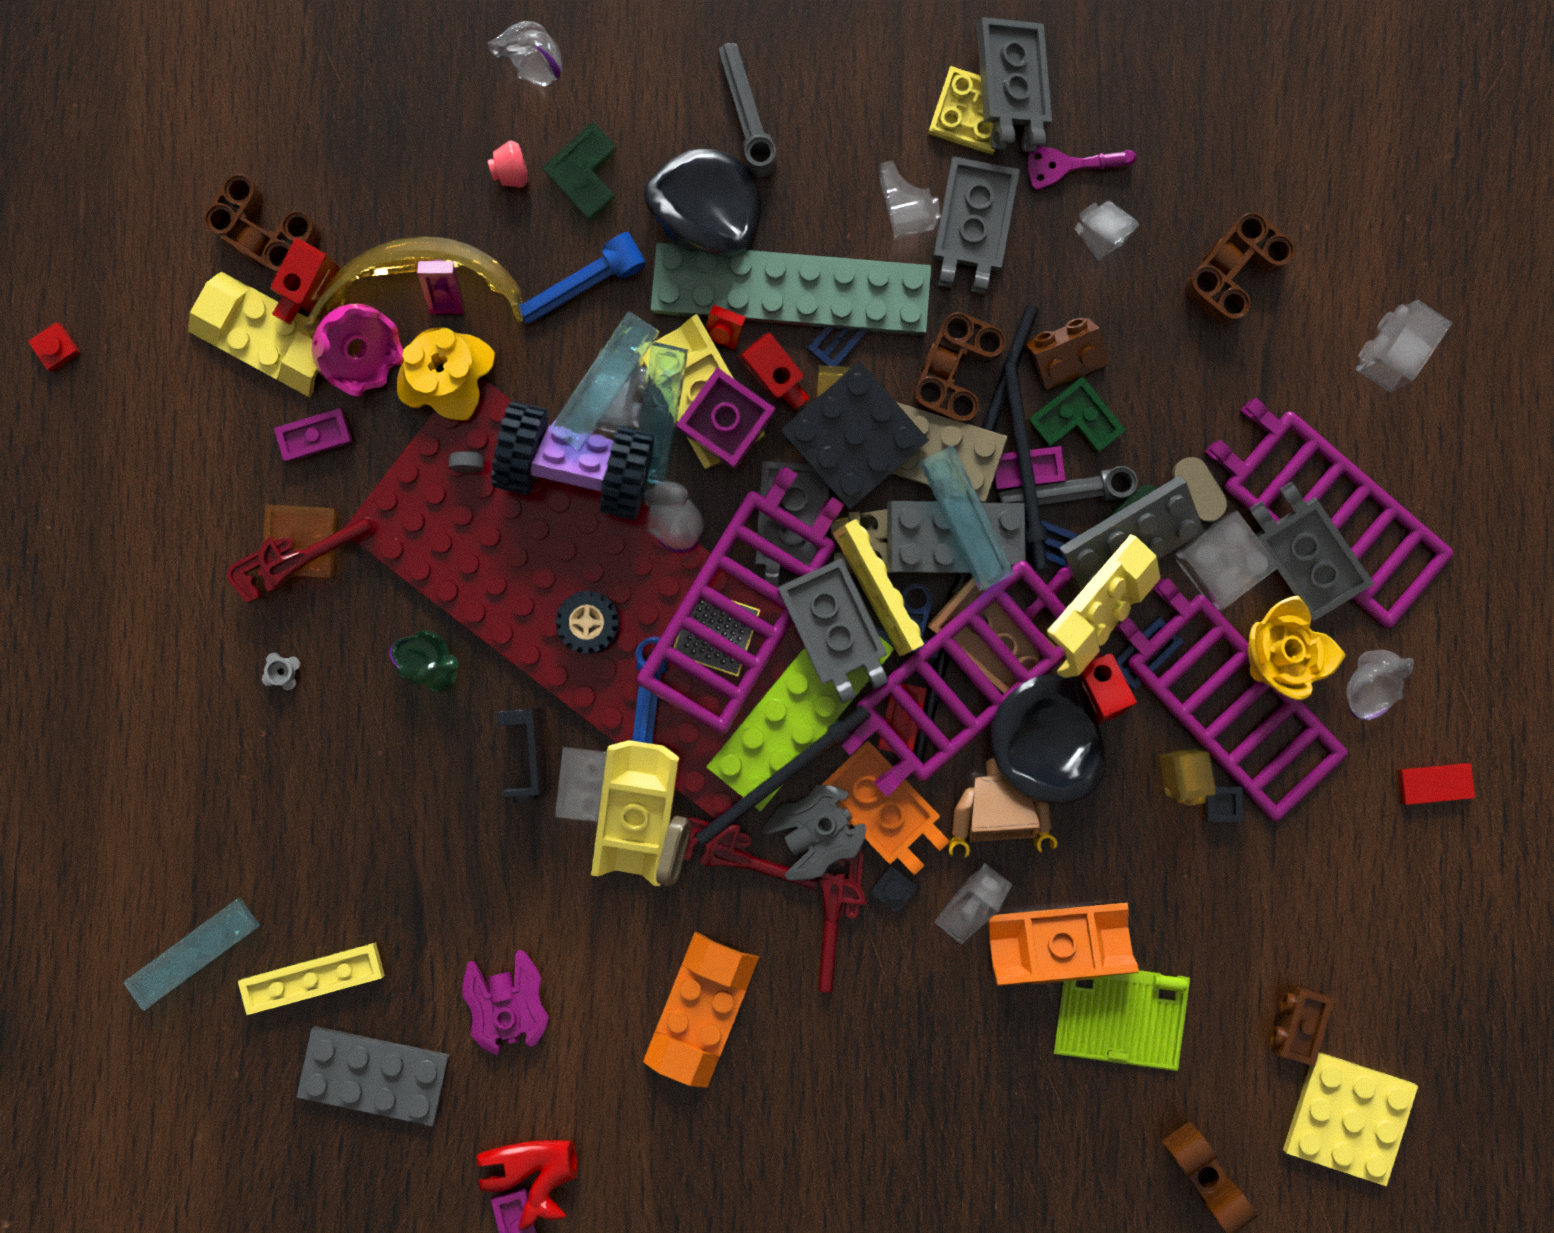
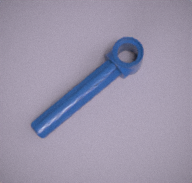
(619, 258)
(646, 701)

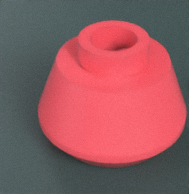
(509, 165)

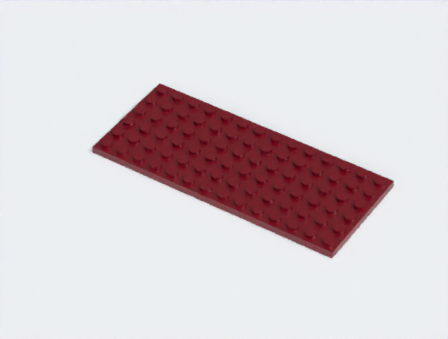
(513, 559)

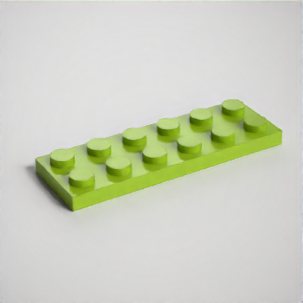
(783, 725)

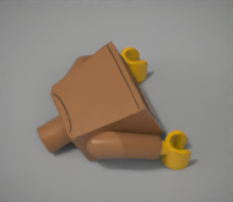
(999, 812)

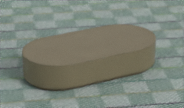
(1205, 491)
(673, 851)

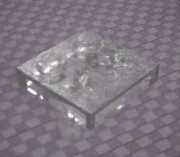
(580, 784)

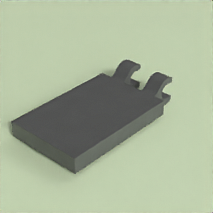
(1014, 81)
(975, 220)
(802, 501)
(1311, 554)
(834, 627)

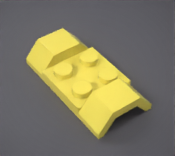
(243, 325)
(701, 363)
(1104, 603)
(634, 808)

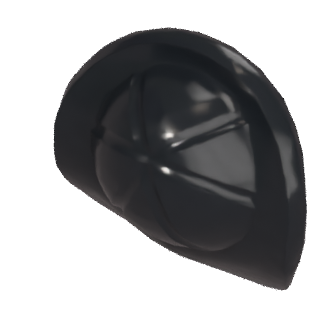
(705, 202)
(1048, 741)

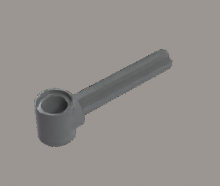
(747, 113)
(1077, 489)

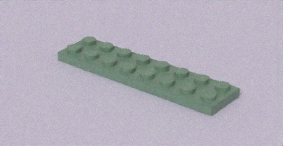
(794, 289)

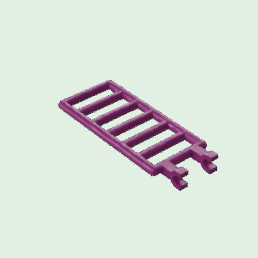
(1276, 430)
(700, 589)
(918, 662)
(1206, 737)

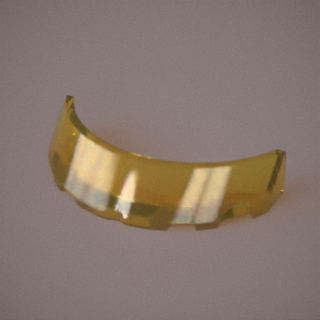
(402, 257)

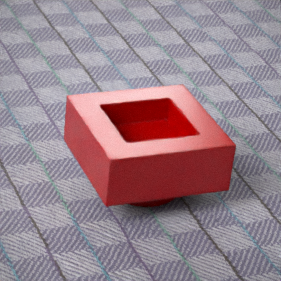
(725, 326)
(54, 347)

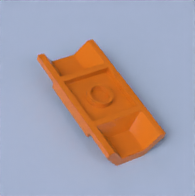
(1061, 945)
(700, 1011)

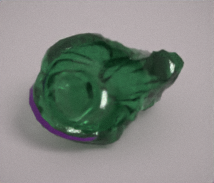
(425, 661)

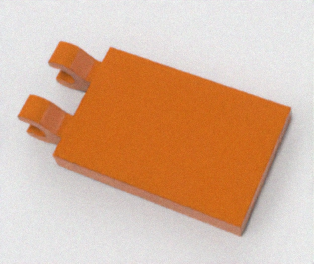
(891, 820)

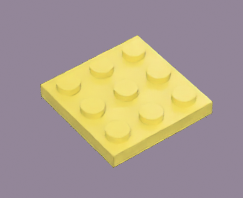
(1350, 1118)

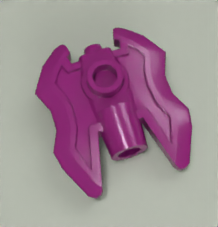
(506, 1007)

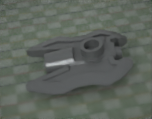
(820, 829)

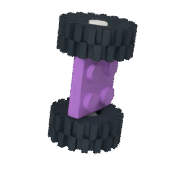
(531, 451)

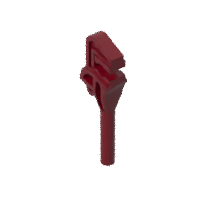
(280, 562)
(729, 851)
(839, 896)

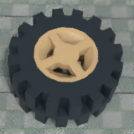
(575, 621)

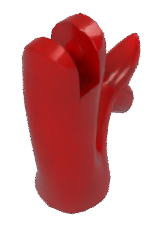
(554, 1160)

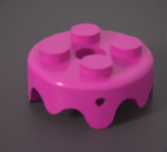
(371, 363)

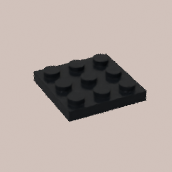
(854, 435)

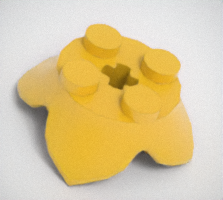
(455, 389)
(1288, 652)

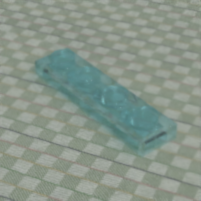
(604, 381)
(662, 403)
(966, 517)
(191, 954)

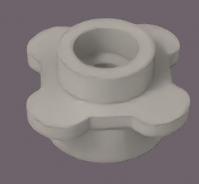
(274, 663)

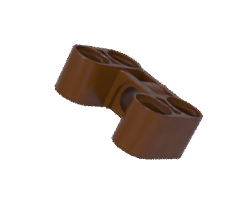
(248, 236)
(1228, 258)
(945, 360)
(1217, 1192)

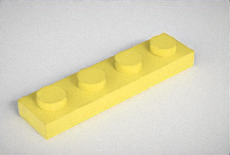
(874, 580)
(311, 978)

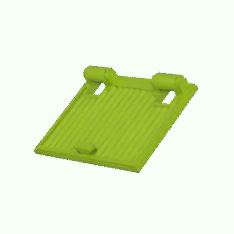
(1124, 1017)

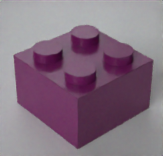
(726, 418)

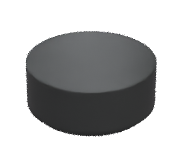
(466, 462)

